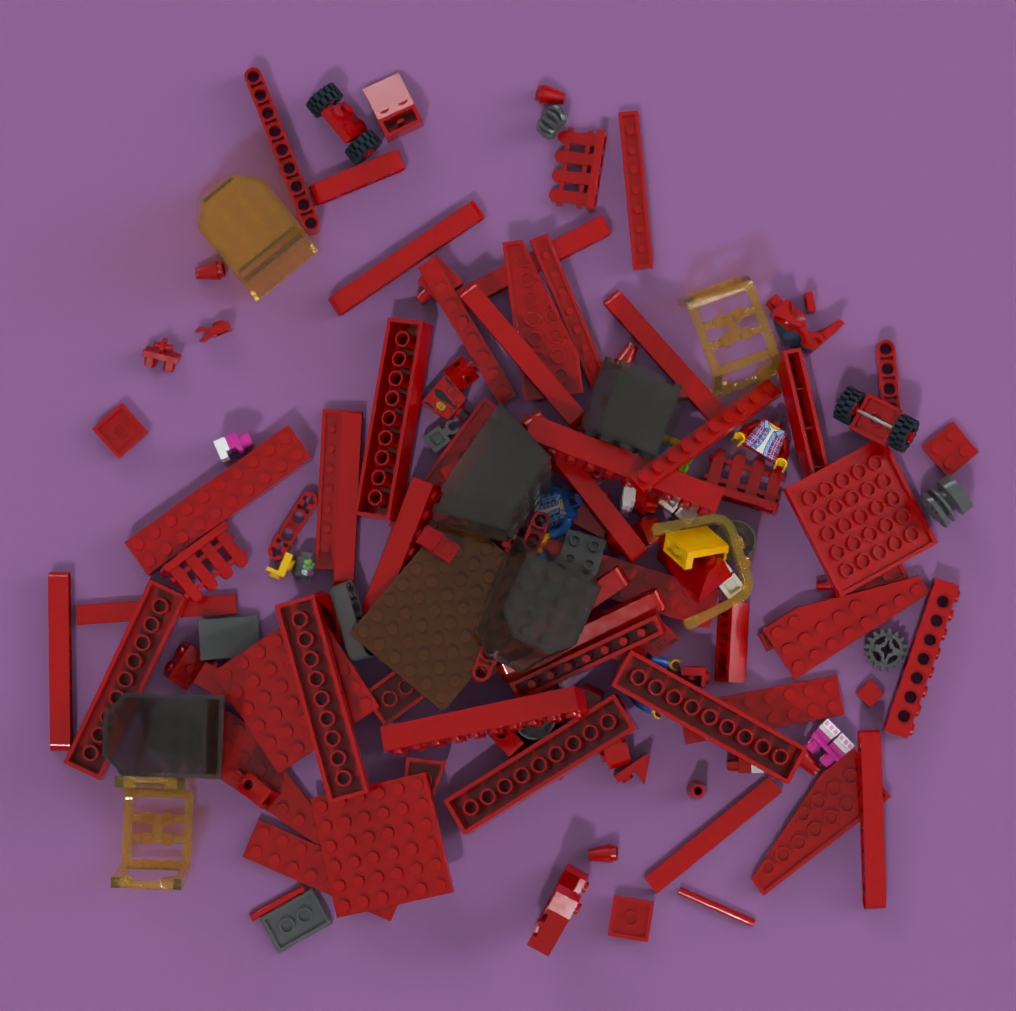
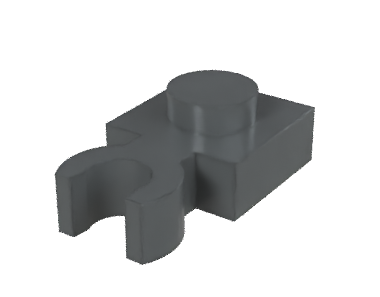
(439, 437)

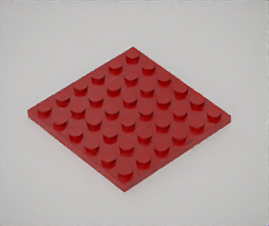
(860, 517)
(268, 699)
(383, 846)

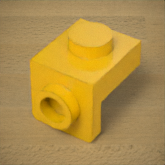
(286, 565)

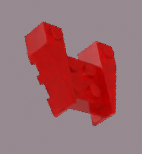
(559, 909)

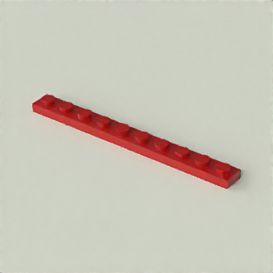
(704, 437)

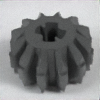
(552, 122)

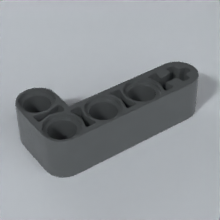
(349, 613)

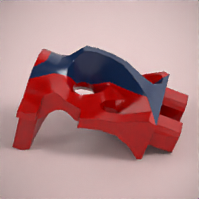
(792, 327)

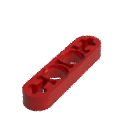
(295, 527)

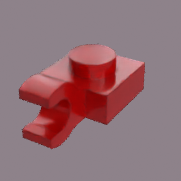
(219, 328)

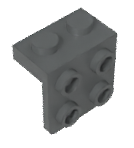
(583, 550)

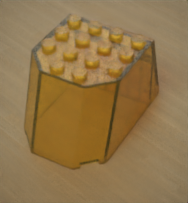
(252, 232)

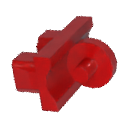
(152, 354)

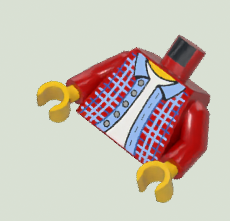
(766, 440)

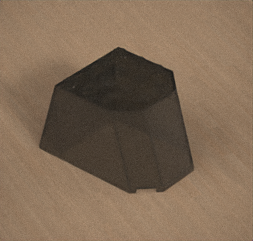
(633, 409)
(496, 481)
(535, 607)
(165, 735)

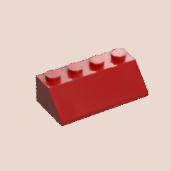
(703, 578)

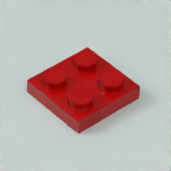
(120, 430)
(950, 449)
(630, 918)

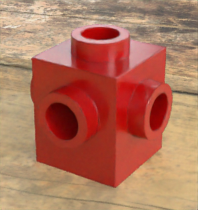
(462, 373)

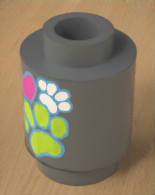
(305, 566)

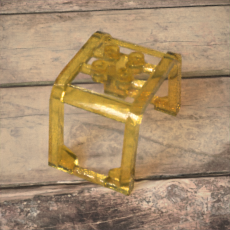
(718, 292)
(736, 546)
(173, 788)

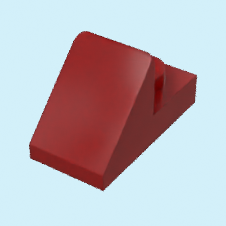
(438, 544)
(638, 766)

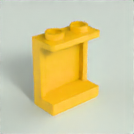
(694, 543)

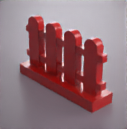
(582, 178)
(748, 498)
(195, 564)

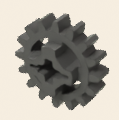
(883, 659)

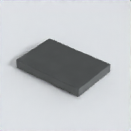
(226, 636)
(295, 920)

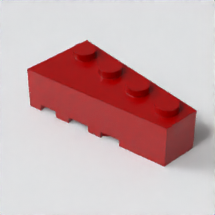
(432, 767)

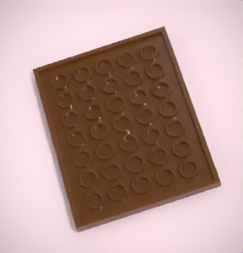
(430, 616)

